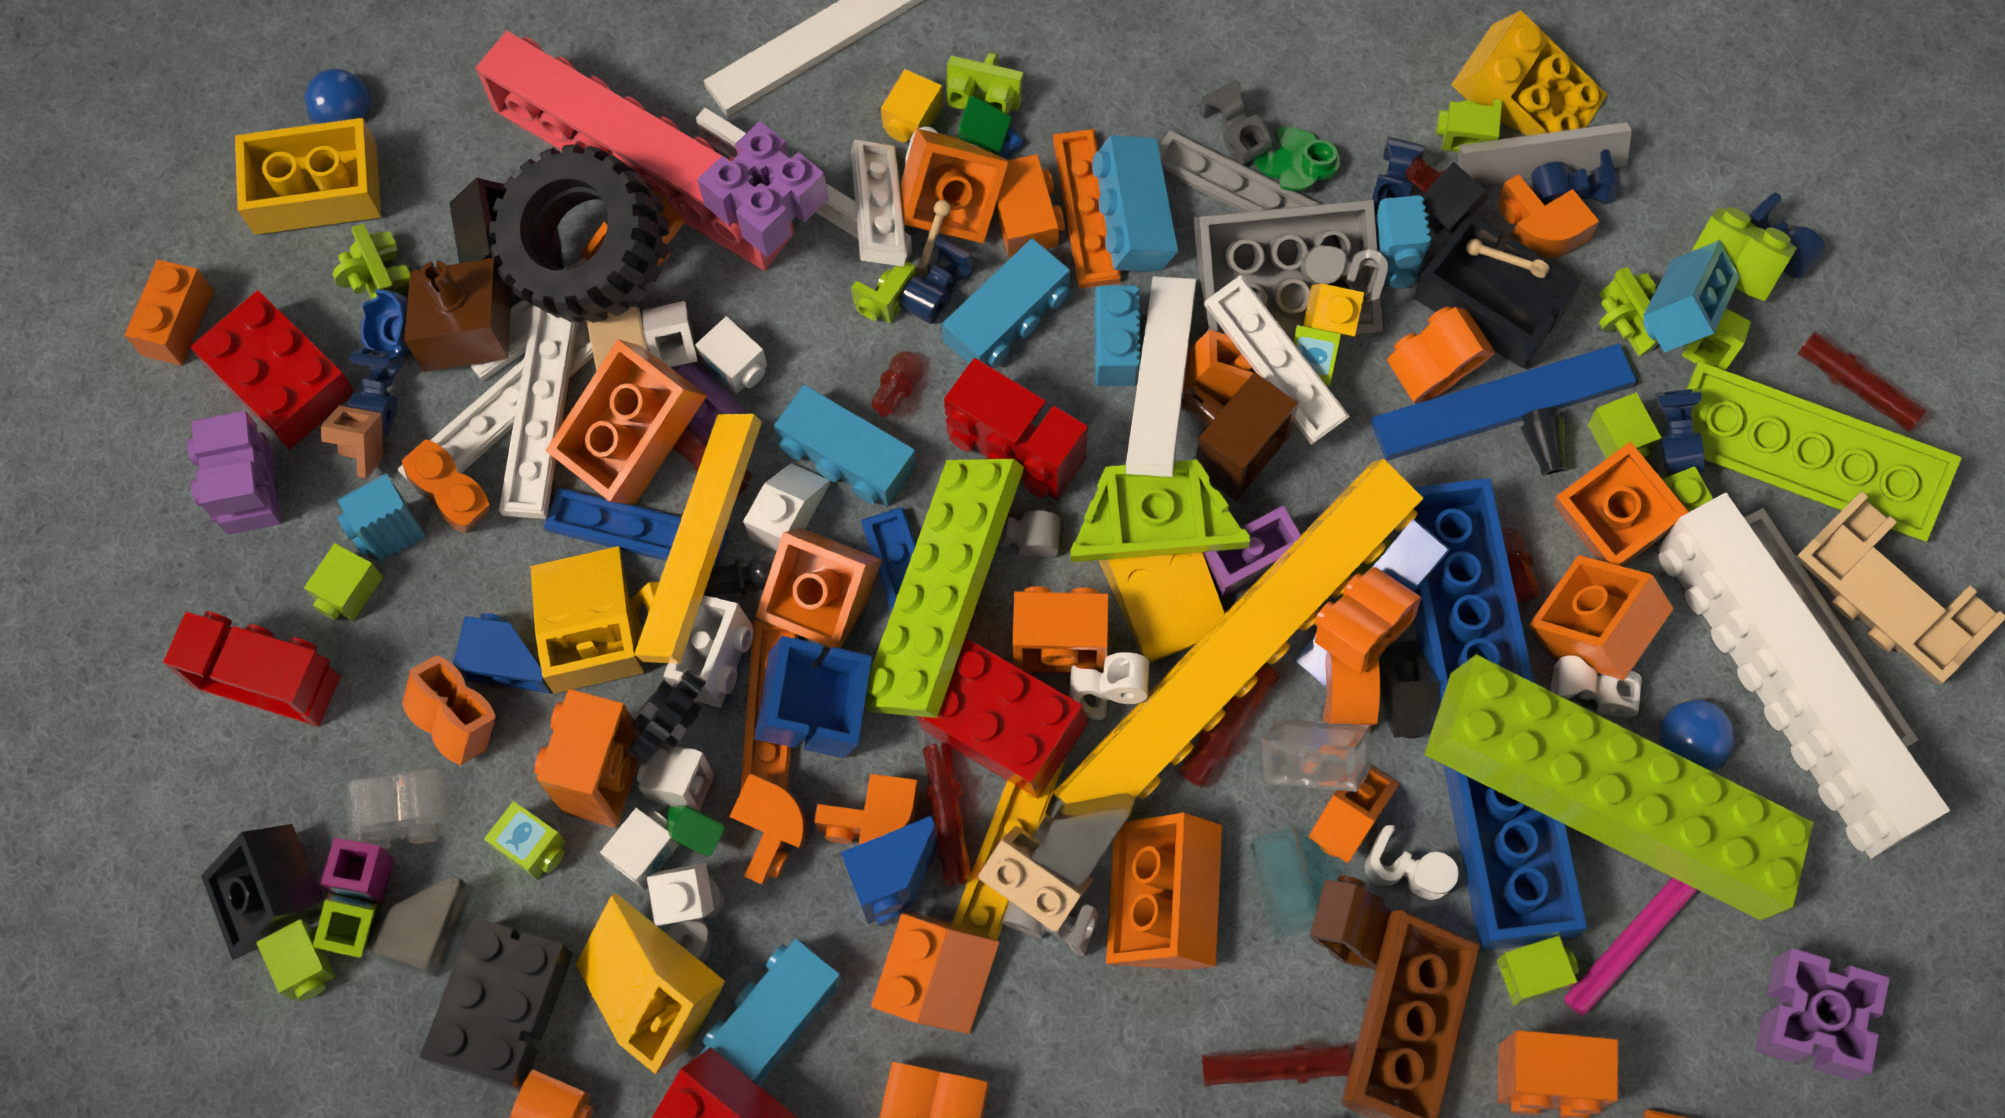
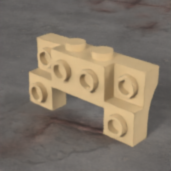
(1888, 600)

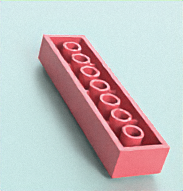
(570, 109)

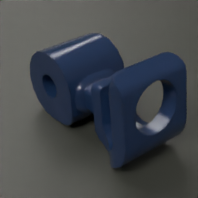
(1555, 180)
(1395, 183)
(1808, 243)
(928, 294)
(374, 392)
(1682, 445)

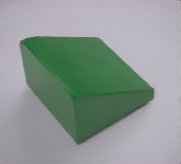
(984, 126)
(694, 829)

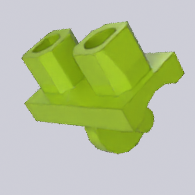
(985, 81)
(364, 268)
(1625, 304)

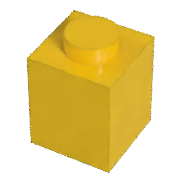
(911, 105)
(1333, 309)

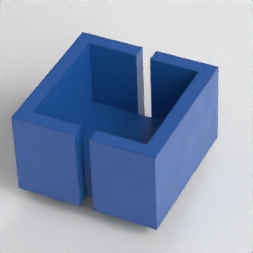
(813, 703)

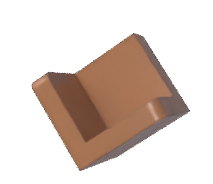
(357, 436)

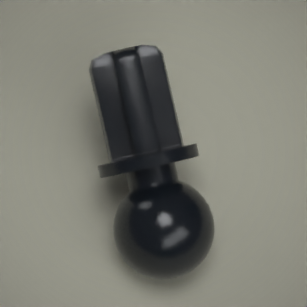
(734, 577)

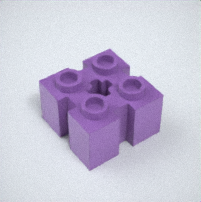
(763, 189)
(234, 472)
(1846, 999)

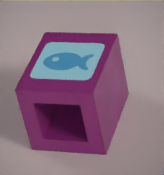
(358, 870)

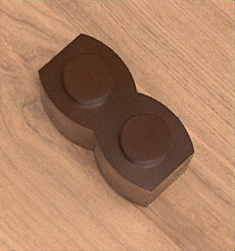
(1350, 922)

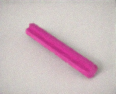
(1628, 946)

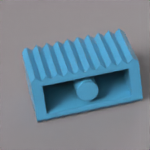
(1402, 238)
(1117, 335)
(379, 519)

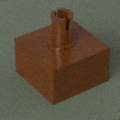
(458, 314)
(1241, 434)

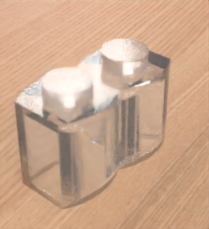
(398, 807)

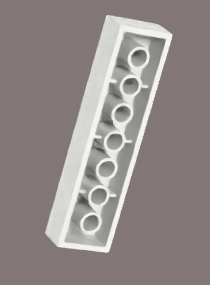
(1799, 678)

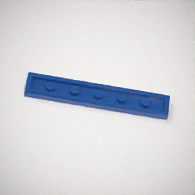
(1502, 401)

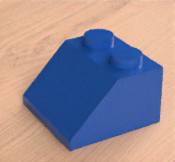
(891, 870)

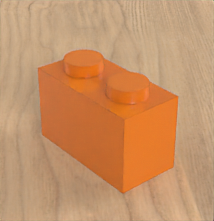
(1026, 207)
(169, 312)

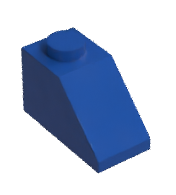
(496, 655)

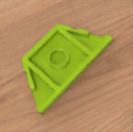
(1156, 516)

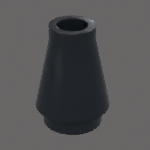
(1546, 438)

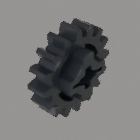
(666, 716)

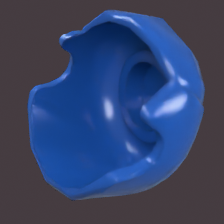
(336, 97)
(385, 322)
(1698, 733)

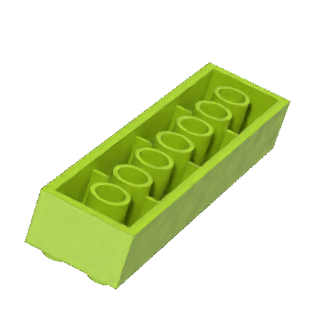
(1620, 788)

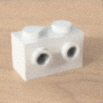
(714, 649)

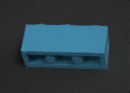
(1134, 203)
(1691, 297)
(1007, 305)
(844, 447)
(774, 1011)

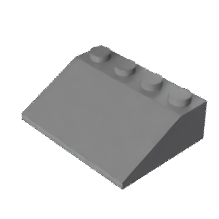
(1269, 250)

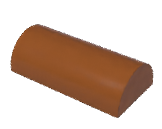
(1410, 1020)

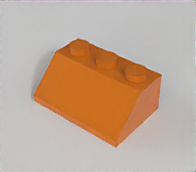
(1165, 893)

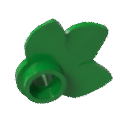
(1299, 159)

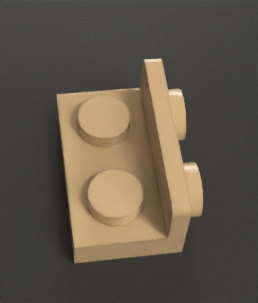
(1028, 883)

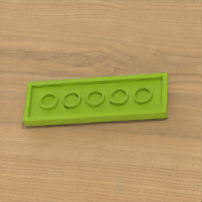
(1819, 451)
(941, 587)

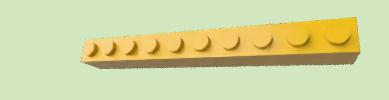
(1246, 638)

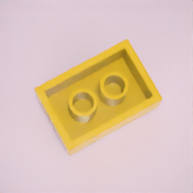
(307, 176)

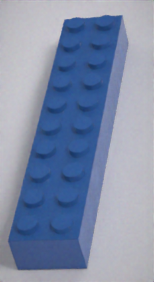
(1511, 854)

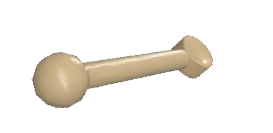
(941, 209)
(1538, 267)

